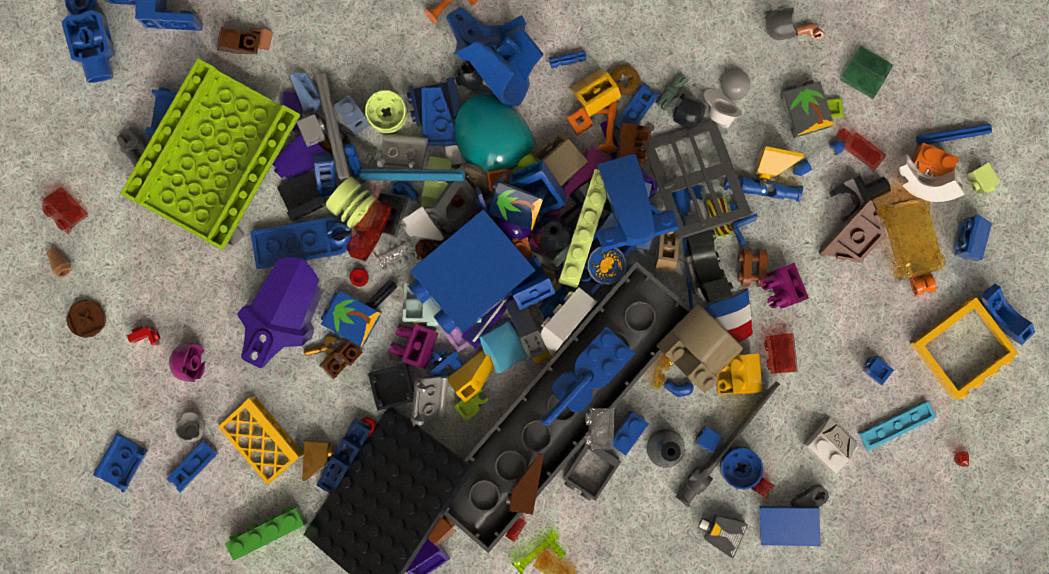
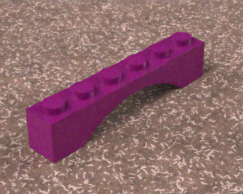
(579, 178)

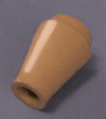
(59, 264)

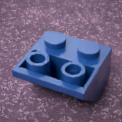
(972, 238)

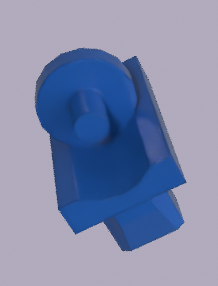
(550, 303)
(451, 359)

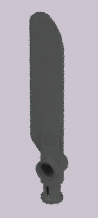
(700, 478)

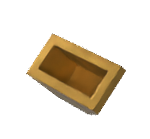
(315, 457)

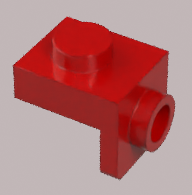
(141, 333)

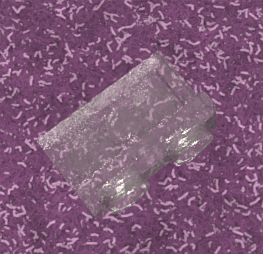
(600, 428)

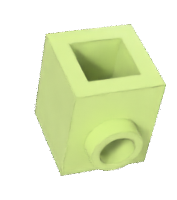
(983, 179)

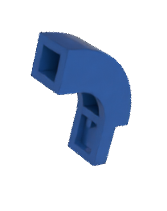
(1005, 316)

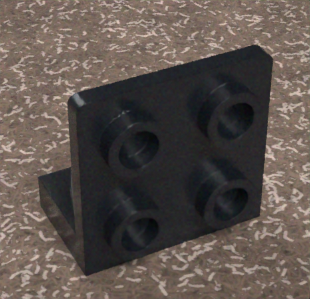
(301, 196)

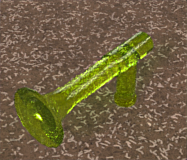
(543, 545)

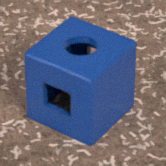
(708, 439)

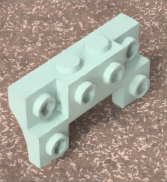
(416, 311)

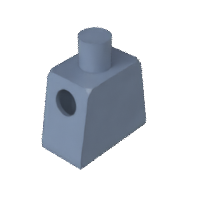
(351, 114)

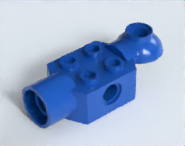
(89, 40)

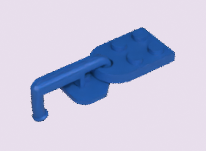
(603, 359)

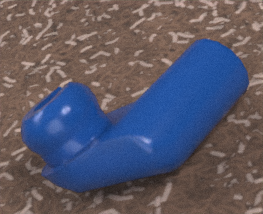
(679, 391)

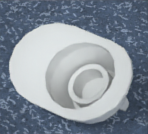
(722, 108)

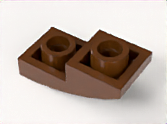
(340, 358)

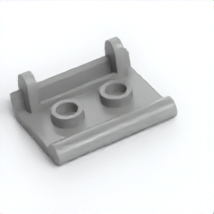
(402, 152)
(429, 399)

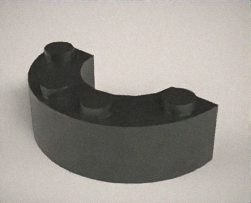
(710, 277)

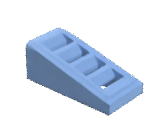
(306, 91)

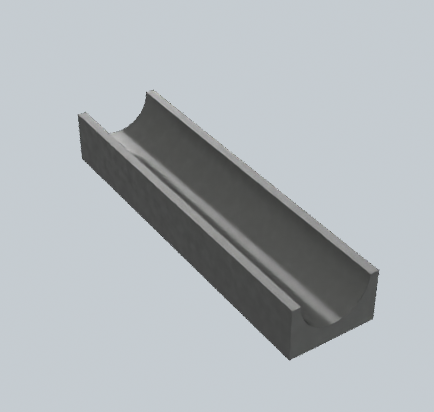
(640, 315)

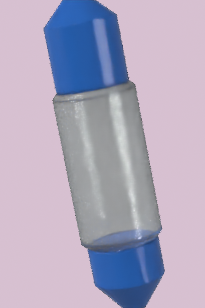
(818, 158)

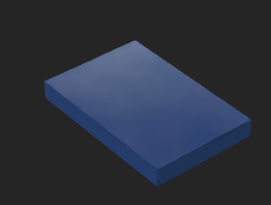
(790, 525)

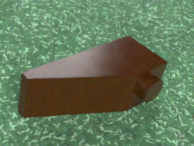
(525, 491)

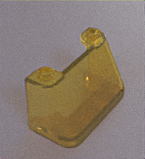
(912, 238)

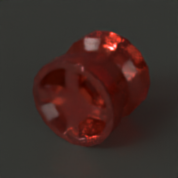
(763, 488)

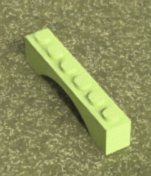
(584, 232)

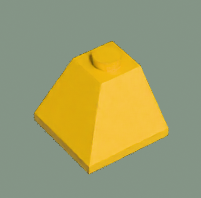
(774, 161)

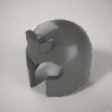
(780, 24)

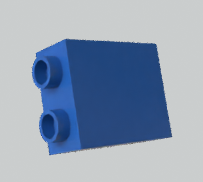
(470, 274)

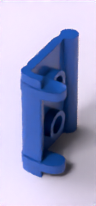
(120, 462)

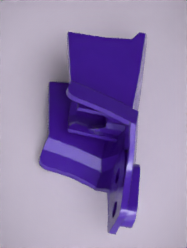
(280, 311)

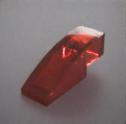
(369, 231)

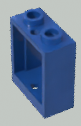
(533, 173)

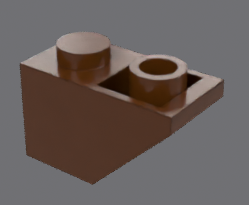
(237, 41)

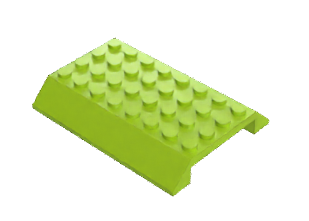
(210, 154)

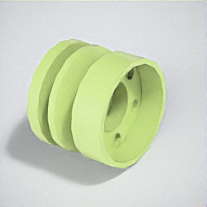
(383, 101)
(348, 200)

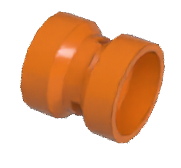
(923, 284)

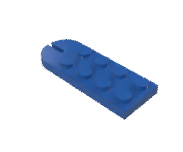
(300, 240)

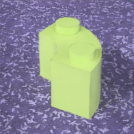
(433, 189)

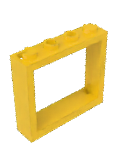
(920, 342)

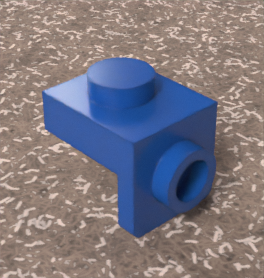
(877, 369)

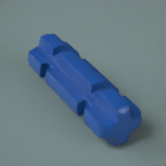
(567, 59)
(352, 159)

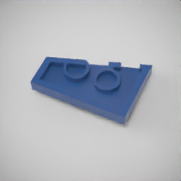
(436, 118)

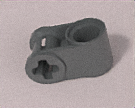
(809, 498)

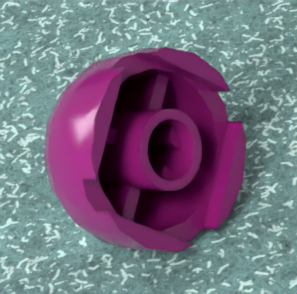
(186, 362)

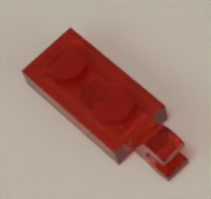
(861, 149)

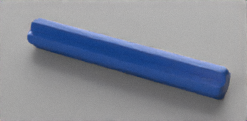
(954, 134)

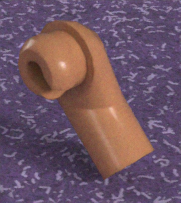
(810, 29)

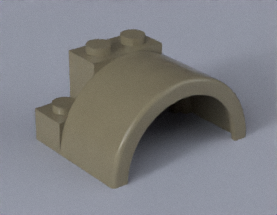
(700, 347)

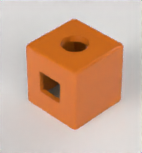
(580, 114)
(492, 176)

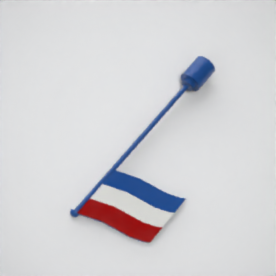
(731, 313)

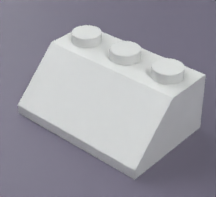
(566, 319)

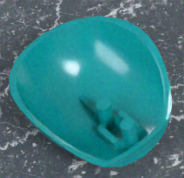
(492, 133)

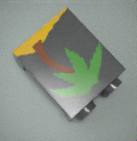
(807, 108)

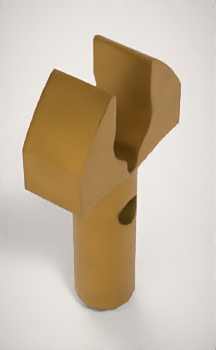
(321, 348)

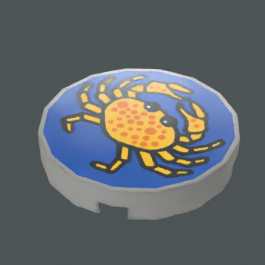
(606, 266)

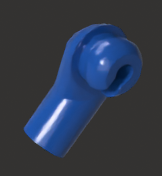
(405, 188)

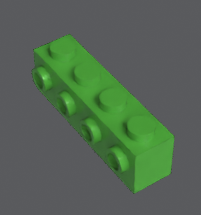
(265, 533)

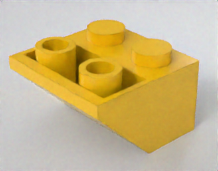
(596, 91)
(741, 376)

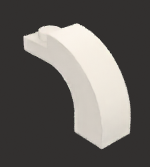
(930, 187)

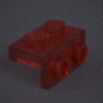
(63, 210)
(781, 353)

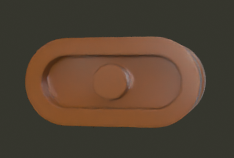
(746, 258)

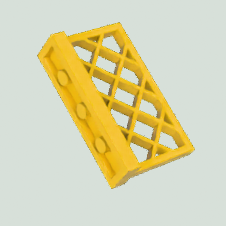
(272, 428)

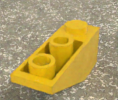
(471, 376)

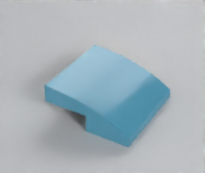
(503, 346)

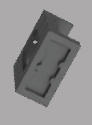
(438, 210)

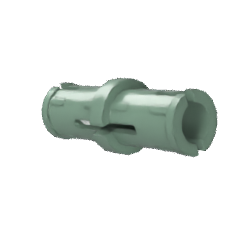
(672, 91)

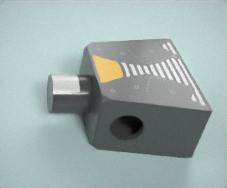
(723, 533)

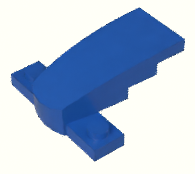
(630, 206)

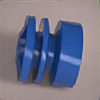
(752, 470)

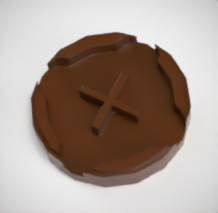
(86, 318)

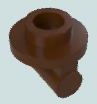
(423, 249)

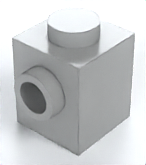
(311, 129)

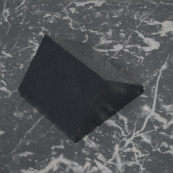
(397, 211)

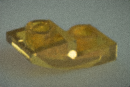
(658, 379)
(550, 564)

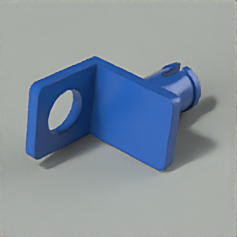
(740, 223)

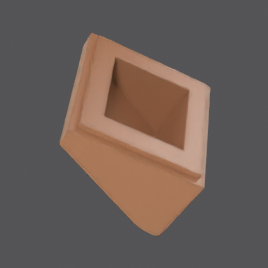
(265, 37)

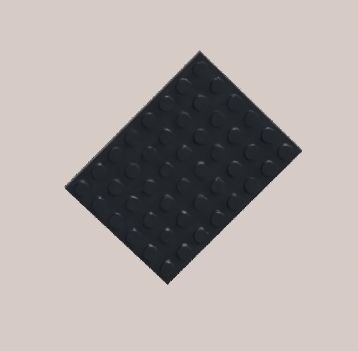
(388, 499)

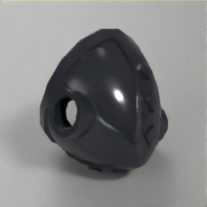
(468, 76)

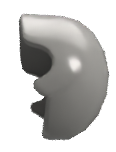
(735, 84)
(190, 427)

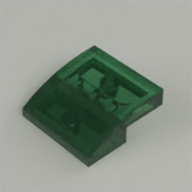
(866, 72)

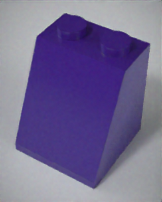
(428, 558)

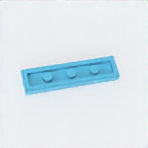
(897, 425)

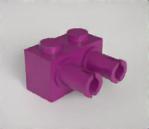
(786, 286)
(419, 346)

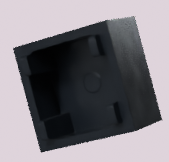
(391, 386)

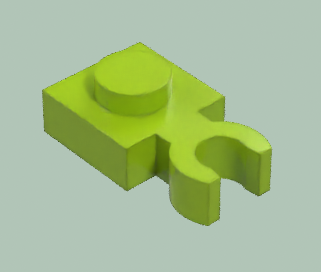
(470, 407)

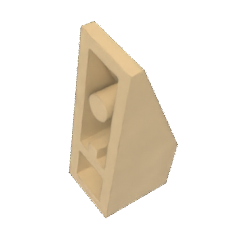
(667, 253)

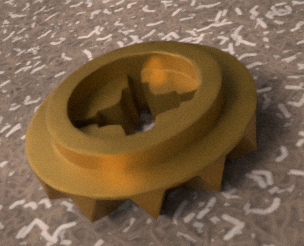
(628, 72)

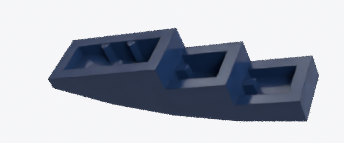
(344, 455)

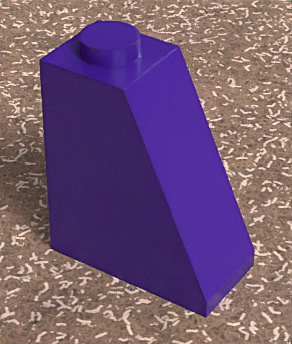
(297, 158)

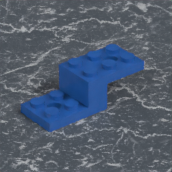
(154, 15)

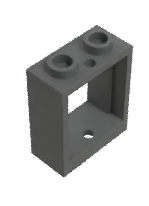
(526, 329)
(585, 492)

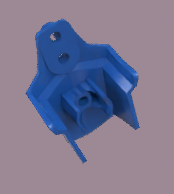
(499, 53)

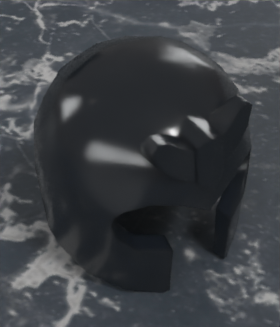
(689, 112)

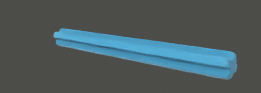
(413, 174)

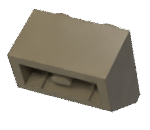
(560, 157)

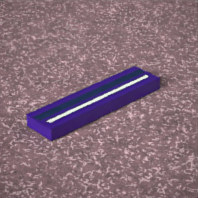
(487, 322)

